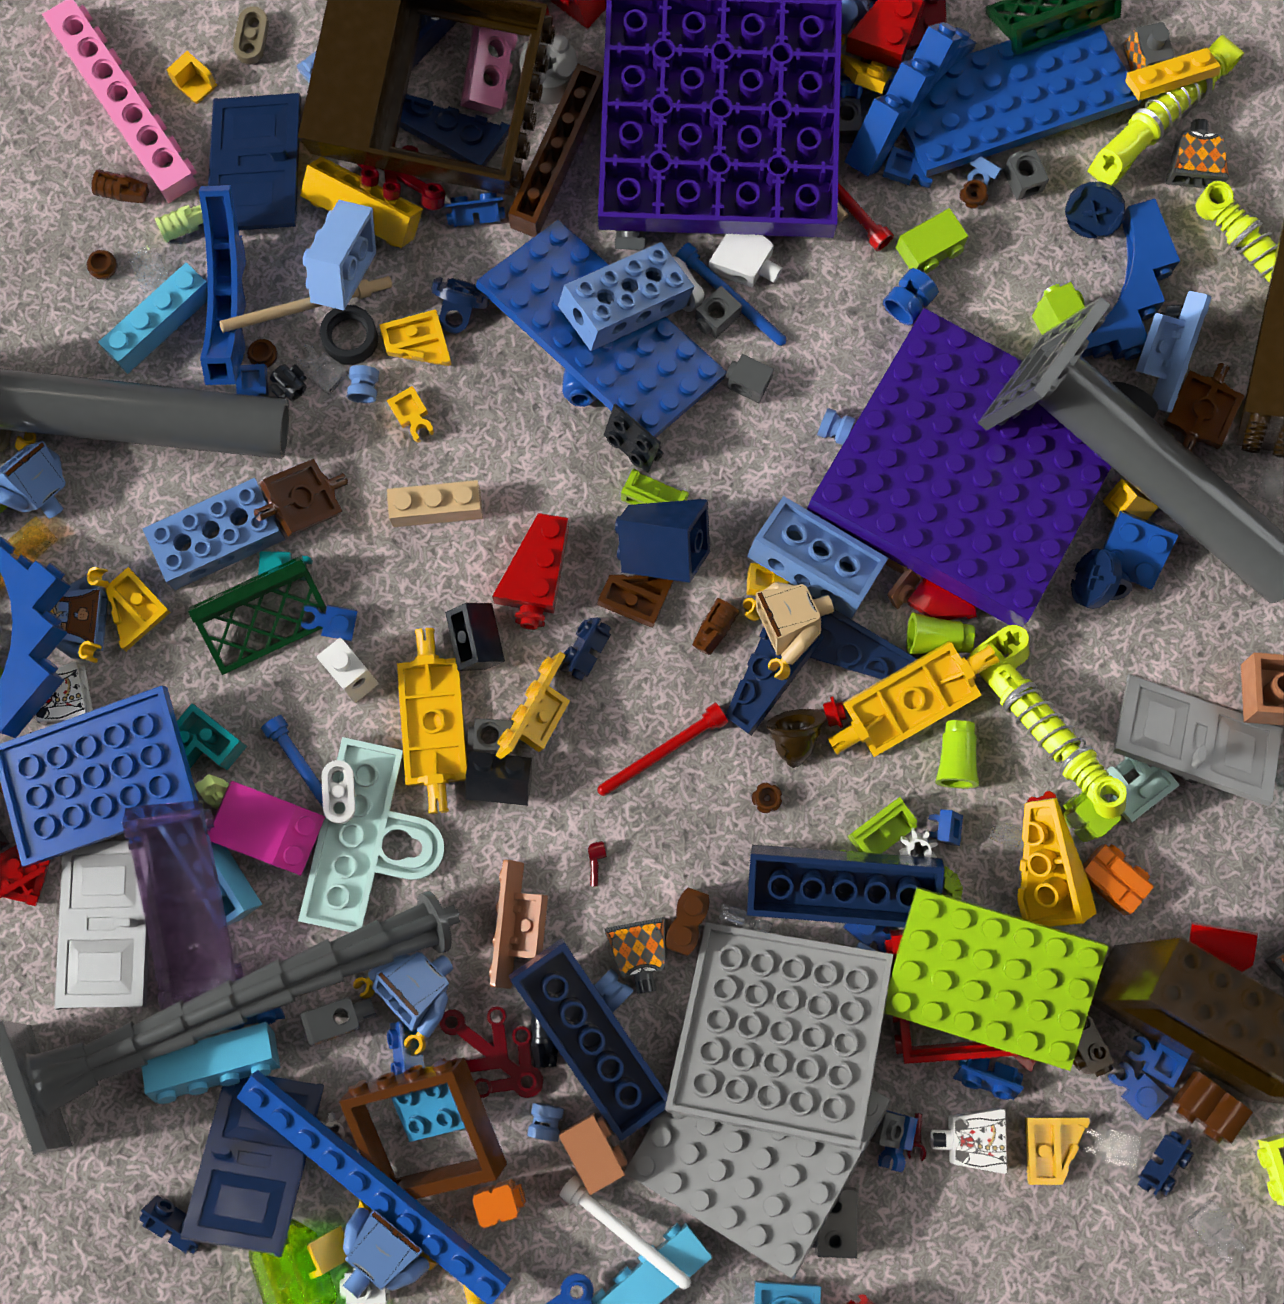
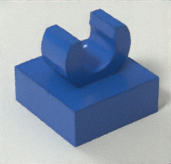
(949, 827)

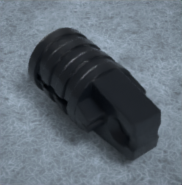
(543, 1049)

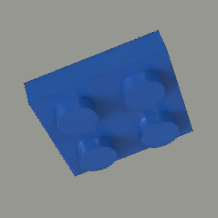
(1140, 547)

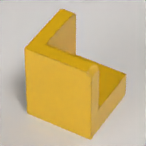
(191, 77)
(1129, 499)
(327, 1252)

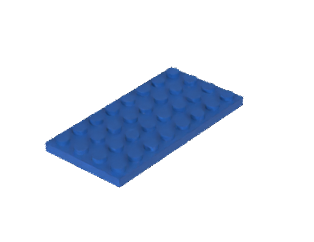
(1010, 99)
(647, 373)

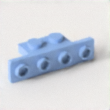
(1171, 347)

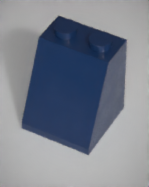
(664, 539)

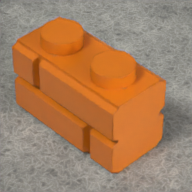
(1116, 879)
(498, 1202)

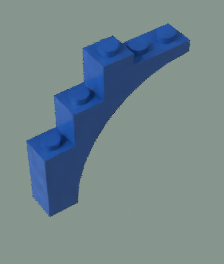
(888, 114)
(1150, 259)
(226, 262)
(36, 632)

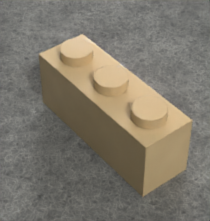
(434, 503)

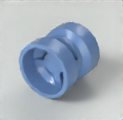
(362, 384)
(835, 426)
(613, 991)
(545, 1114)

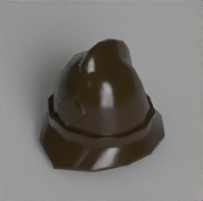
(796, 733)

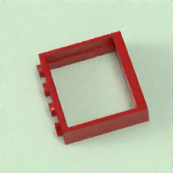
(934, 1052)

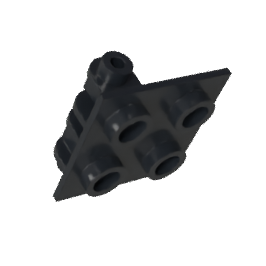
(632, 439)

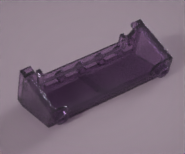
(181, 898)

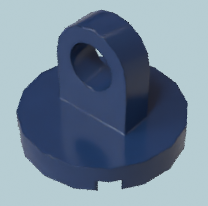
(1095, 209)
(458, 296)
(1099, 579)

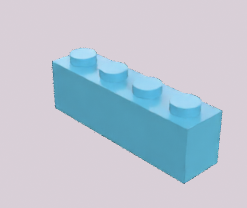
(156, 318)
(236, 891)
(211, 1063)
(648, 1284)

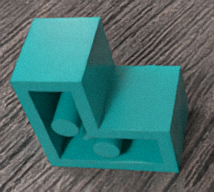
(205, 735)

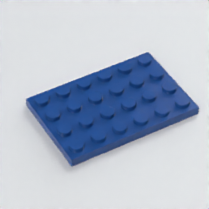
(79, 775)

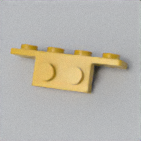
(540, 713)

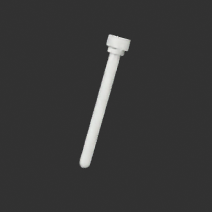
(576, 1193)

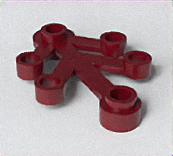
(432, 194)
(497, 1055)

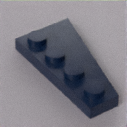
(452, 132)
(857, 648)
(759, 687)

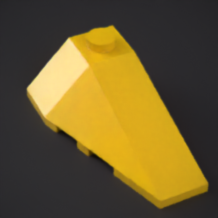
(1052, 875)

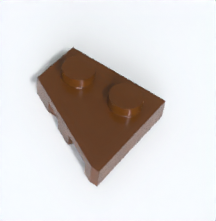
(635, 597)

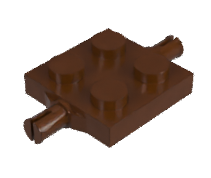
(1204, 408)
(300, 497)

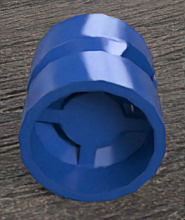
(914, 293)

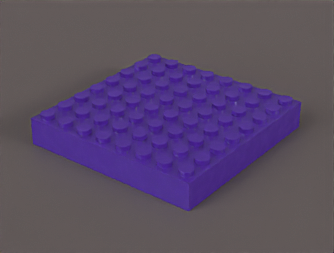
(721, 117)
(944, 494)

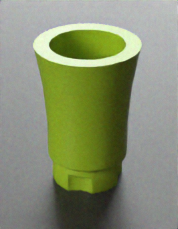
(929, 633)
(958, 756)

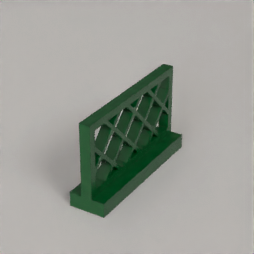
(1049, 22)
(245, 593)

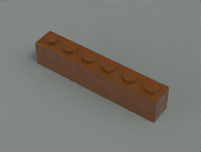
(556, 151)

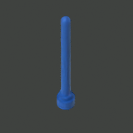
(690, 256)
(277, 731)

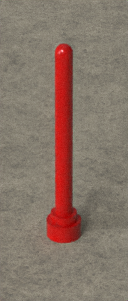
(878, 235)
(711, 719)

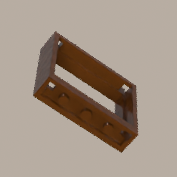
(456, 1074)

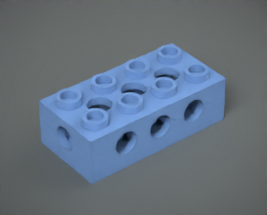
(625, 296)
(196, 525)
(817, 555)

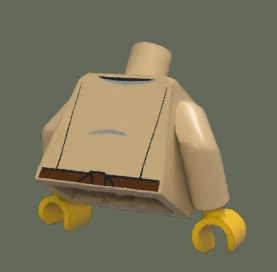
(789, 619)

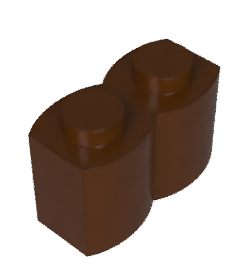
(690, 913)
(1211, 1107)

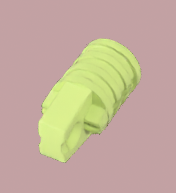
(179, 222)
(212, 790)

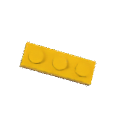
(1173, 74)

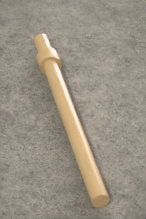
(363, 290)

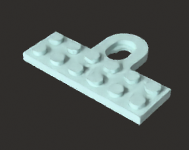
(353, 851)

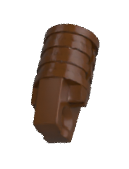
(119, 187)
(715, 626)

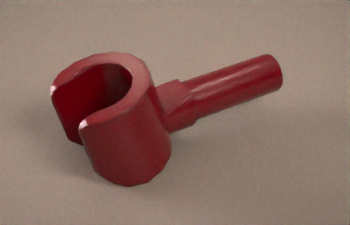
(595, 851)
(917, 1139)

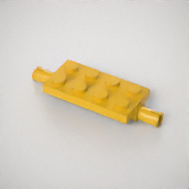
(912, 698)
(432, 721)

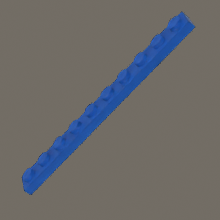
(374, 1188)

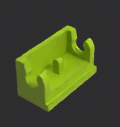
(643, 490)
(884, 828)

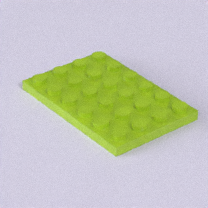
(994, 978)

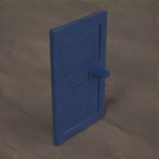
(258, 155)
(248, 1175)

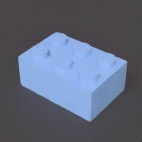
(340, 254)

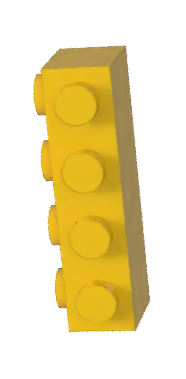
(329, 182)

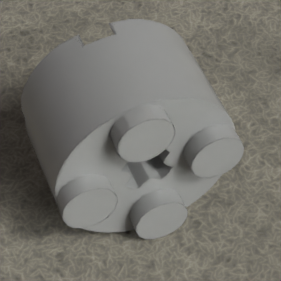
(560, 69)

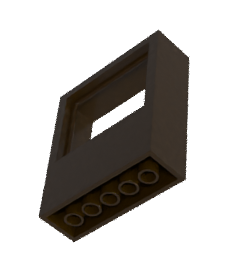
(365, 76)
(1264, 402)
(1199, 1011)

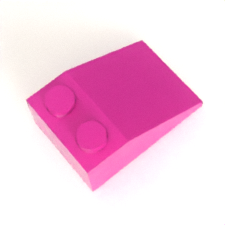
(266, 827)

